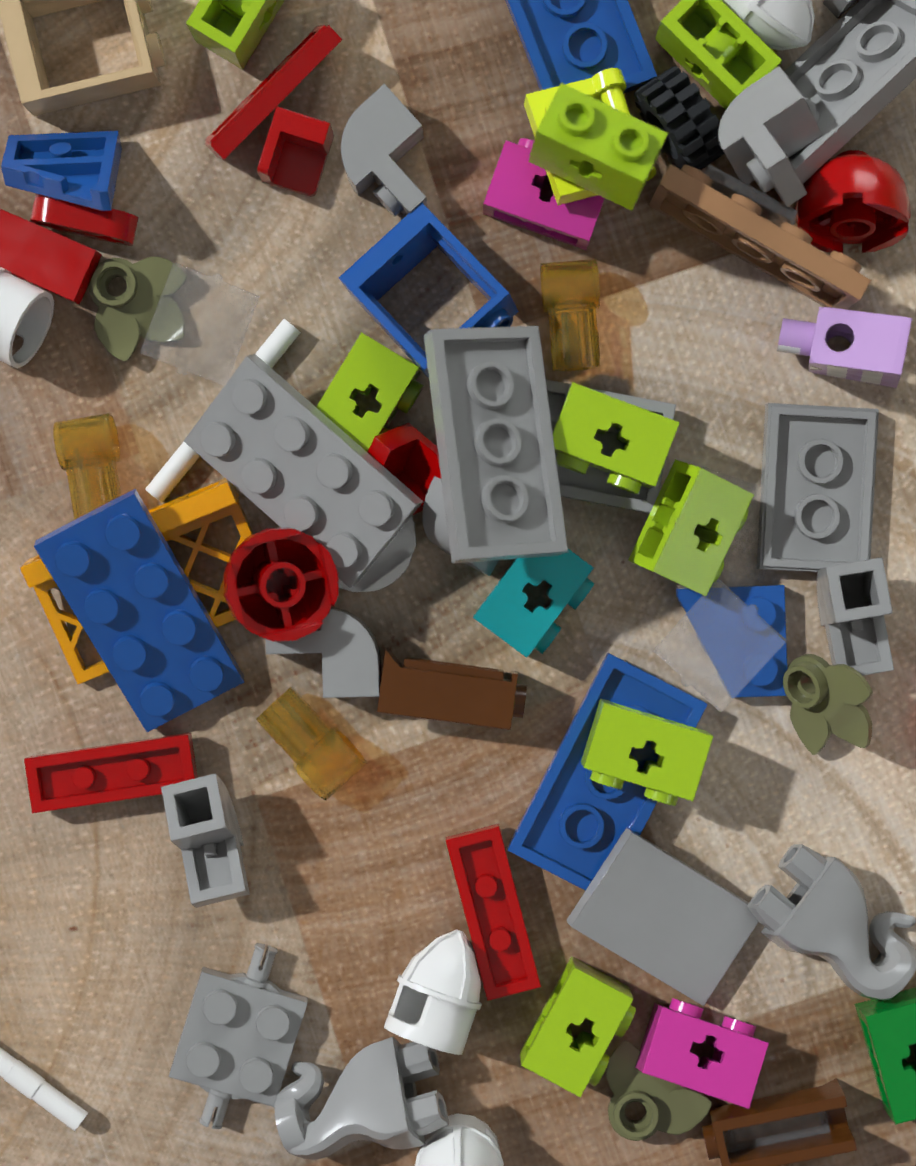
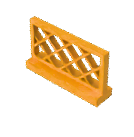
(173, 520)

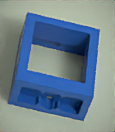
(398, 254)

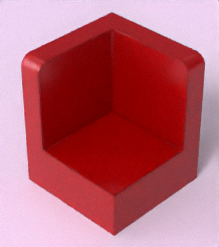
(295, 152)
(408, 457)

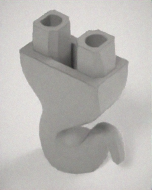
(830, 919)
(369, 1102)

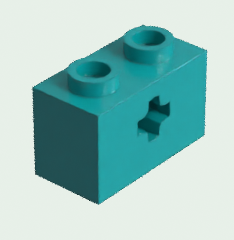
(528, 630)

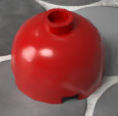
(854, 203)
(280, 584)

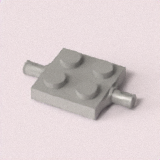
(238, 1036)

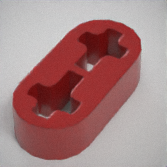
(71, 218)

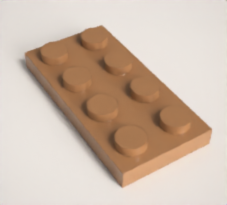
(776, 250)

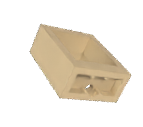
(30, 69)

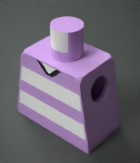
(875, 341)

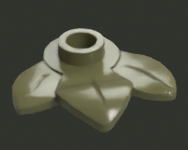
(127, 317)
(827, 702)
(667, 1105)

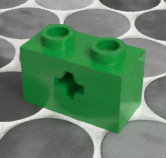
(888, 1032)

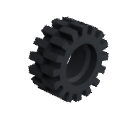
(679, 110)

